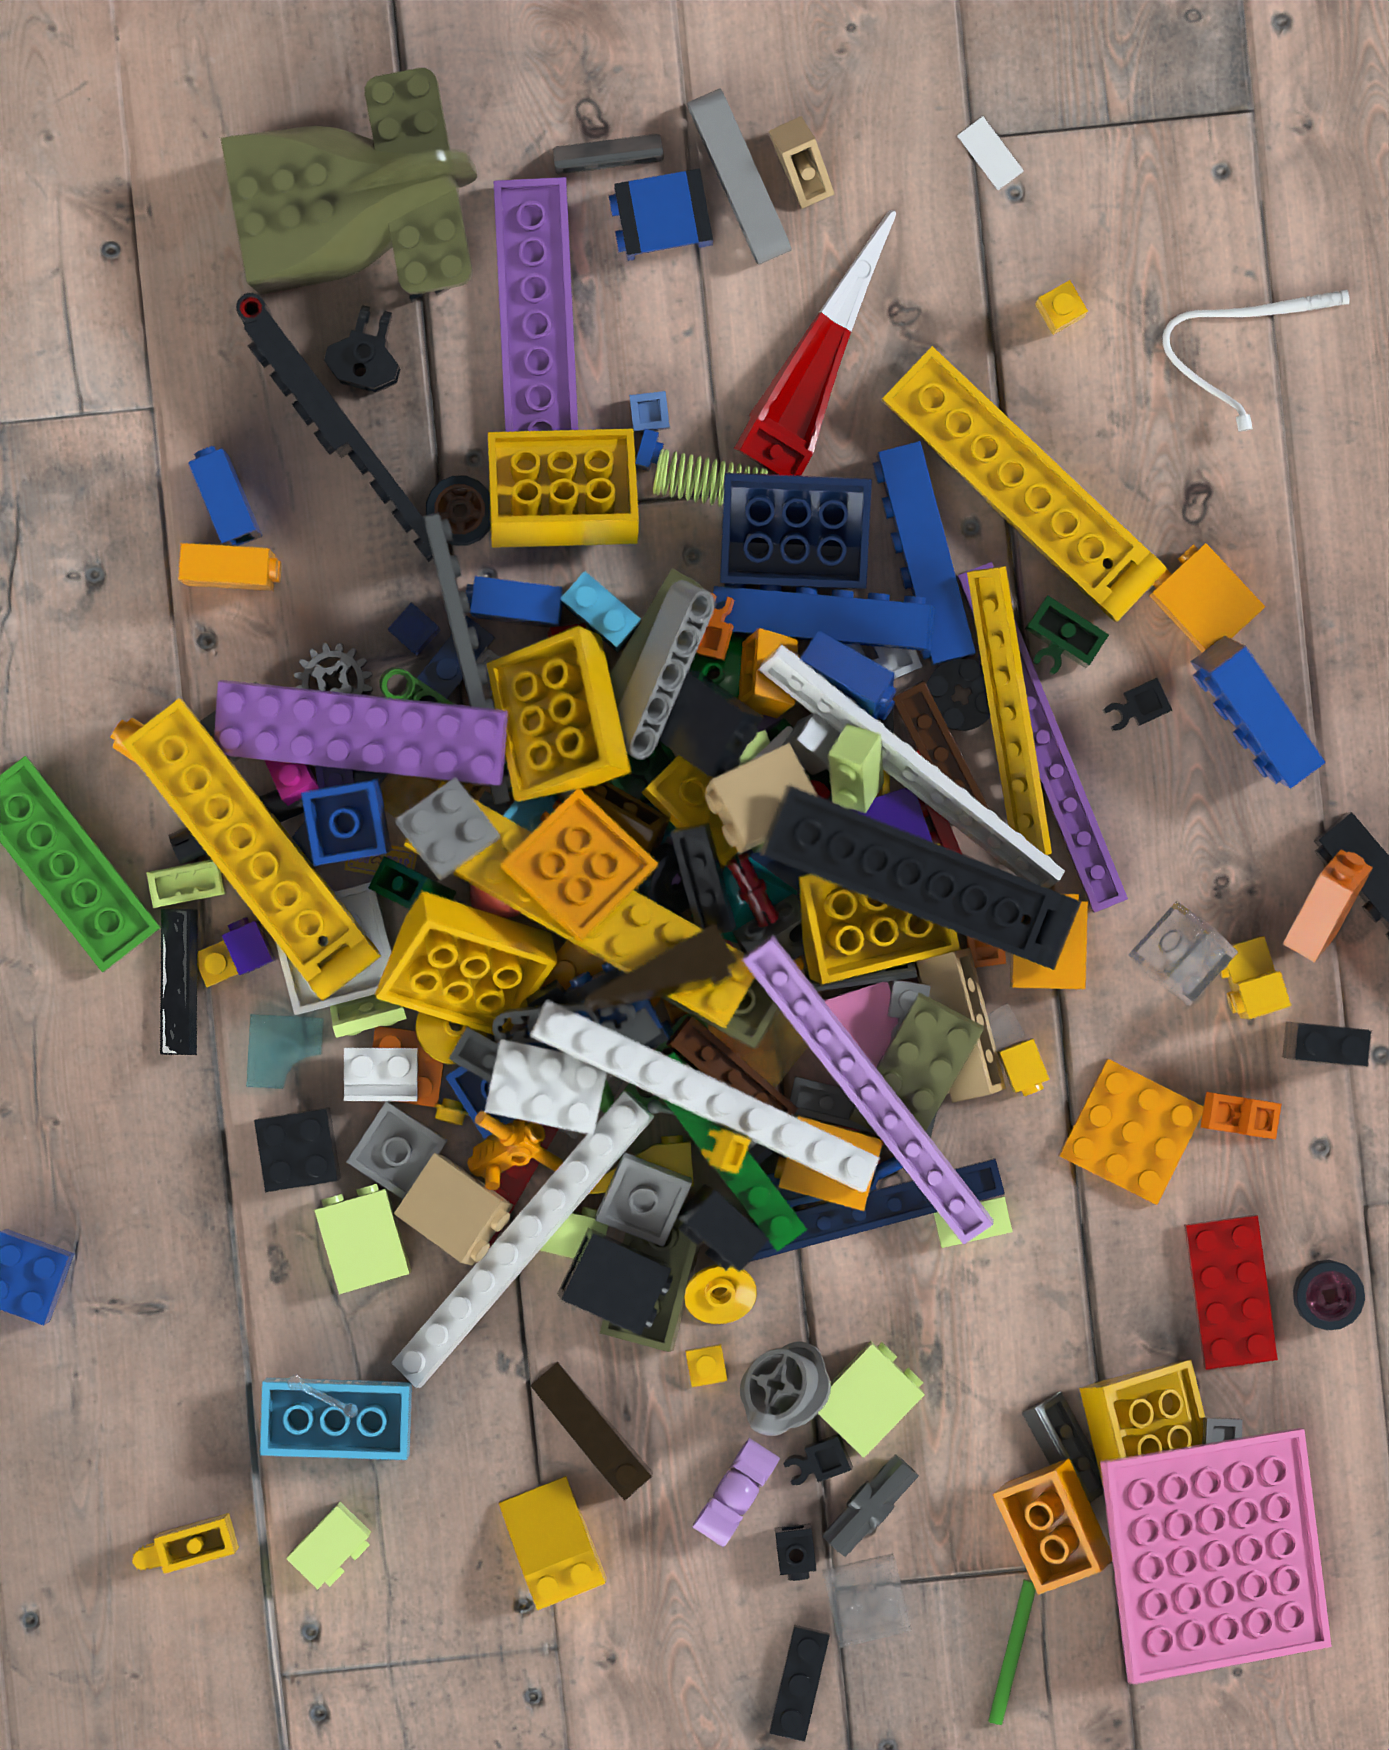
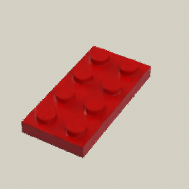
(1231, 1292)

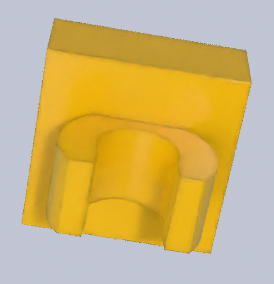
(728, 1150)

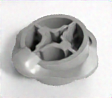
(785, 1388)

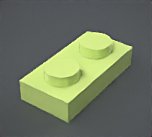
(363, 1014)

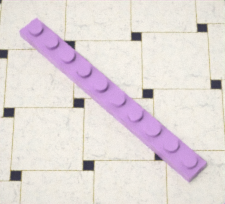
(868, 1089)

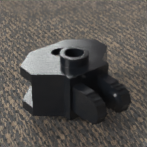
(366, 352)

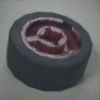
(1311, 1303)

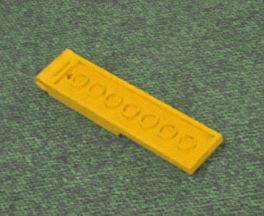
(1024, 484)
(252, 849)

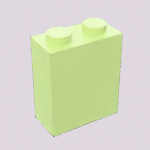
(362, 1238)
(870, 1397)

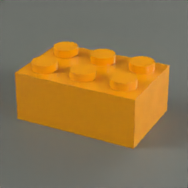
(1053, 1526)

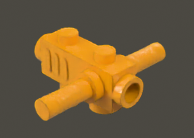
(507, 1147)

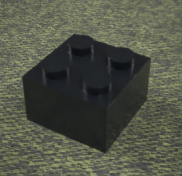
(297, 1149)
(722, 1228)

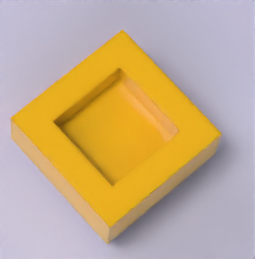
(215, 964)
(706, 1365)

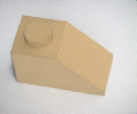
(801, 162)

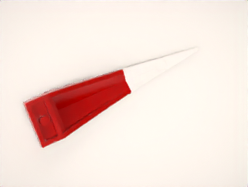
(792, 409)

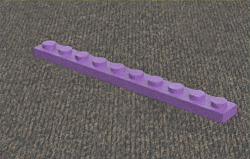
(1065, 789)

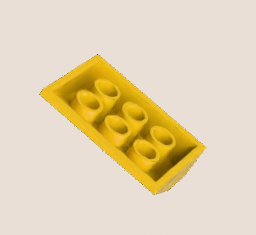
(562, 488)
(559, 715)
(859, 935)
(464, 963)
(1144, 1412)

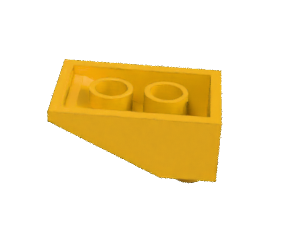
(552, 1543)

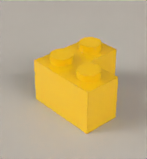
(1253, 981)

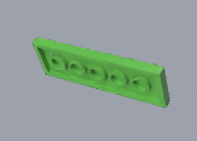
(69, 868)

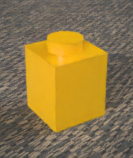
(1061, 307)
(1024, 1067)

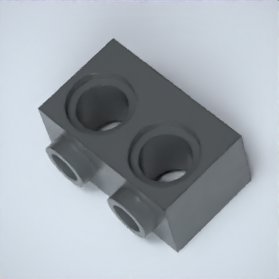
(785, 929)

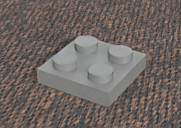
(447, 828)
(395, 1149)
(643, 1199)

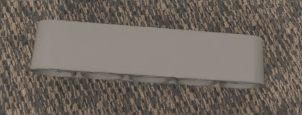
(739, 176)
(663, 666)

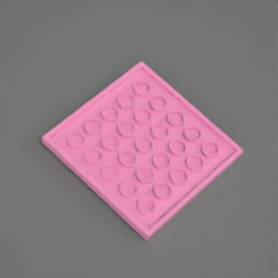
(1215, 1555)

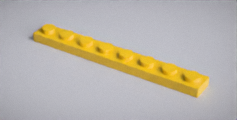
(1008, 705)

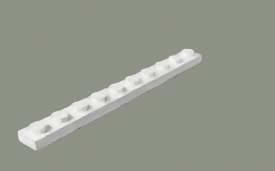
(914, 771)
(704, 1096)
(522, 1239)

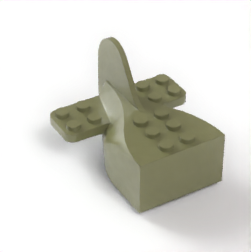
(333, 201)

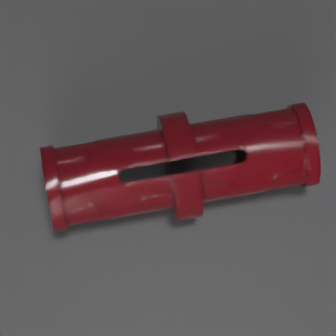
(752, 889)

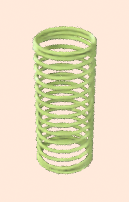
(661, 472)

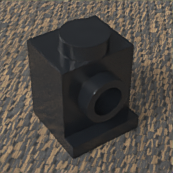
(795, 1538)

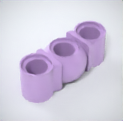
(736, 1492)

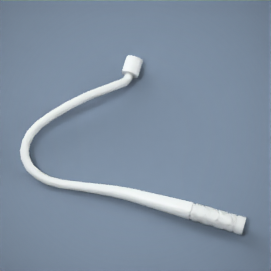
(1289, 306)

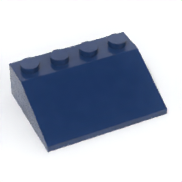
(795, 530)

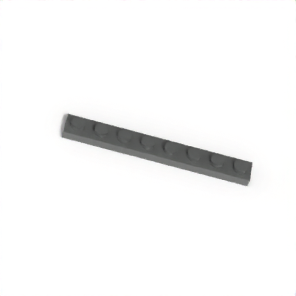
(464, 638)

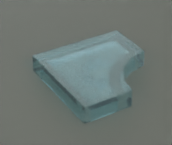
(278, 1045)

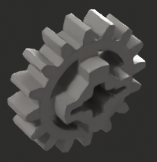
(342, 666)

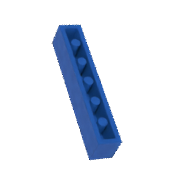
(923, 548)
(840, 616)

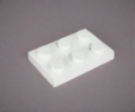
(545, 1087)

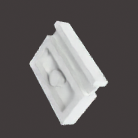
(380, 1074)

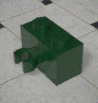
(1065, 634)

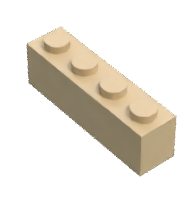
(957, 986)

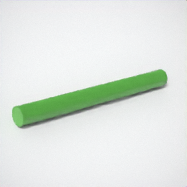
(1012, 1653)

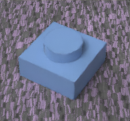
(649, 411)

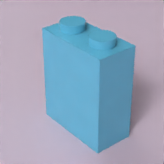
(601, 611)

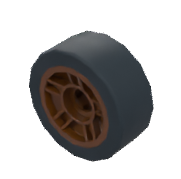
(460, 491)

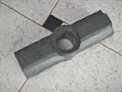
(870, 1505)

